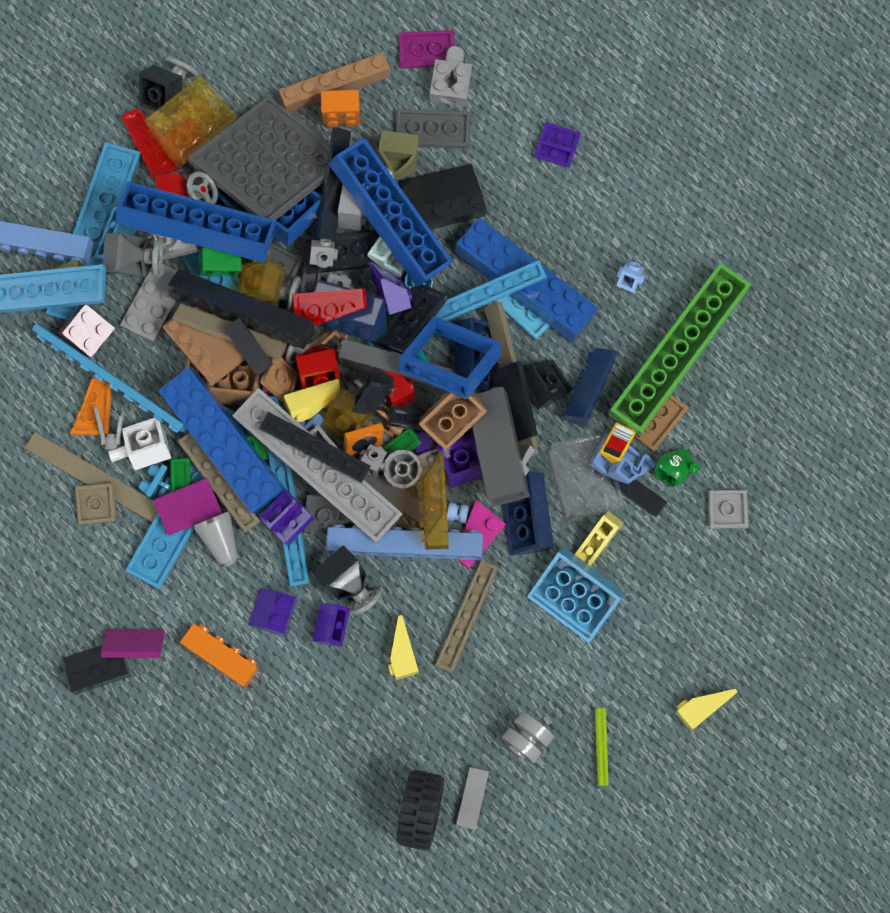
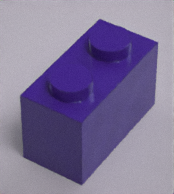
(331, 624)

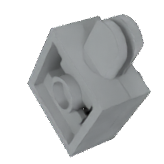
(451, 79)

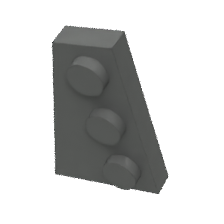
(324, 513)

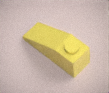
(309, 401)
(599, 538)
(402, 656)
(700, 708)

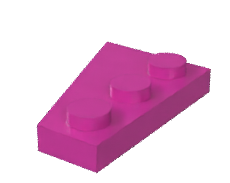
(486, 523)

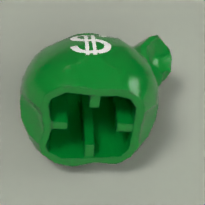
(675, 466)

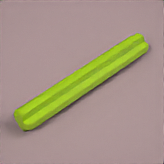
(601, 746)

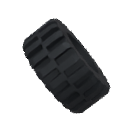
(420, 810)

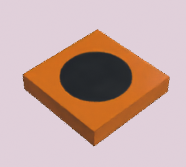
(361, 439)

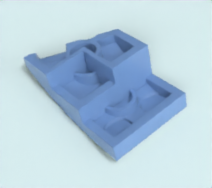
(628, 469)

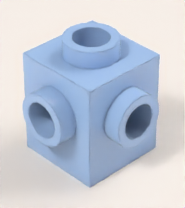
(630, 276)

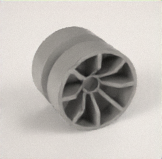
(524, 742)

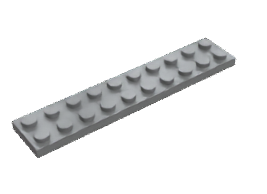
(354, 500)

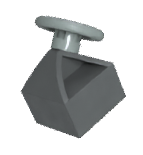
(131, 254)

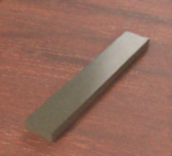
(215, 326)
(219, 484)
(466, 616)

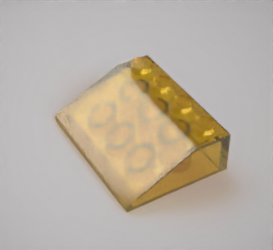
(190, 120)
(434, 506)

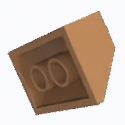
(451, 417)

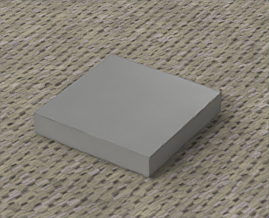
(728, 509)

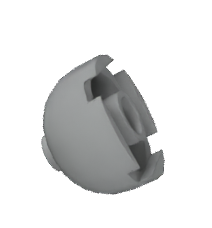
(403, 469)

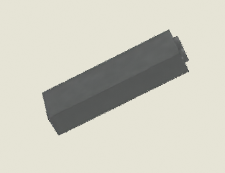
(364, 358)
(499, 450)

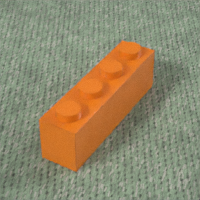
(219, 655)

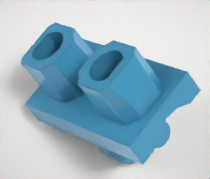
(153, 488)

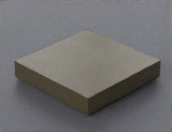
(96, 503)

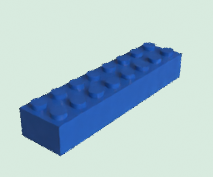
(390, 212)
(195, 222)
(548, 299)
(222, 440)

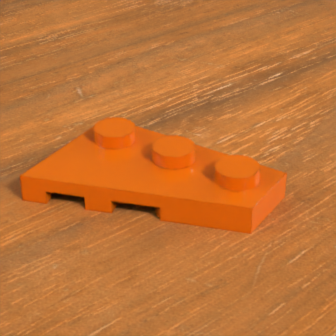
(97, 395)

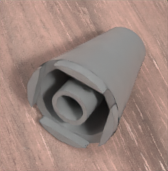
(219, 538)

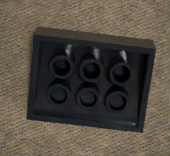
(446, 196)

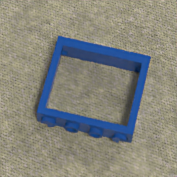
(443, 378)

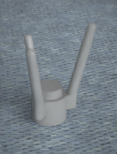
(112, 441)

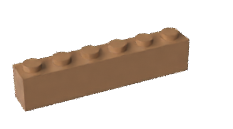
(344, 78)

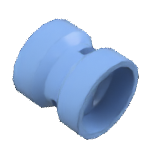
(453, 512)

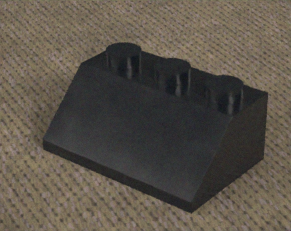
(91, 670)

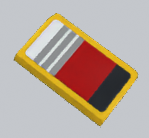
(617, 443)

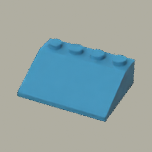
(576, 594)

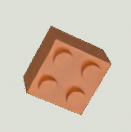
(340, 108)

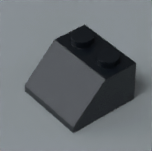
(546, 384)
(372, 392)

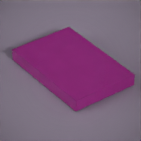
(423, 47)
(187, 506)
(133, 643)

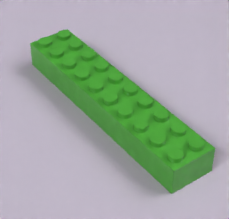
(679, 349)

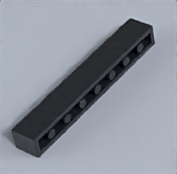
(233, 305)

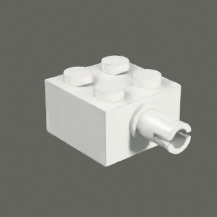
(143, 444)

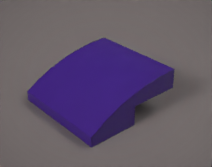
(557, 144)
(286, 517)

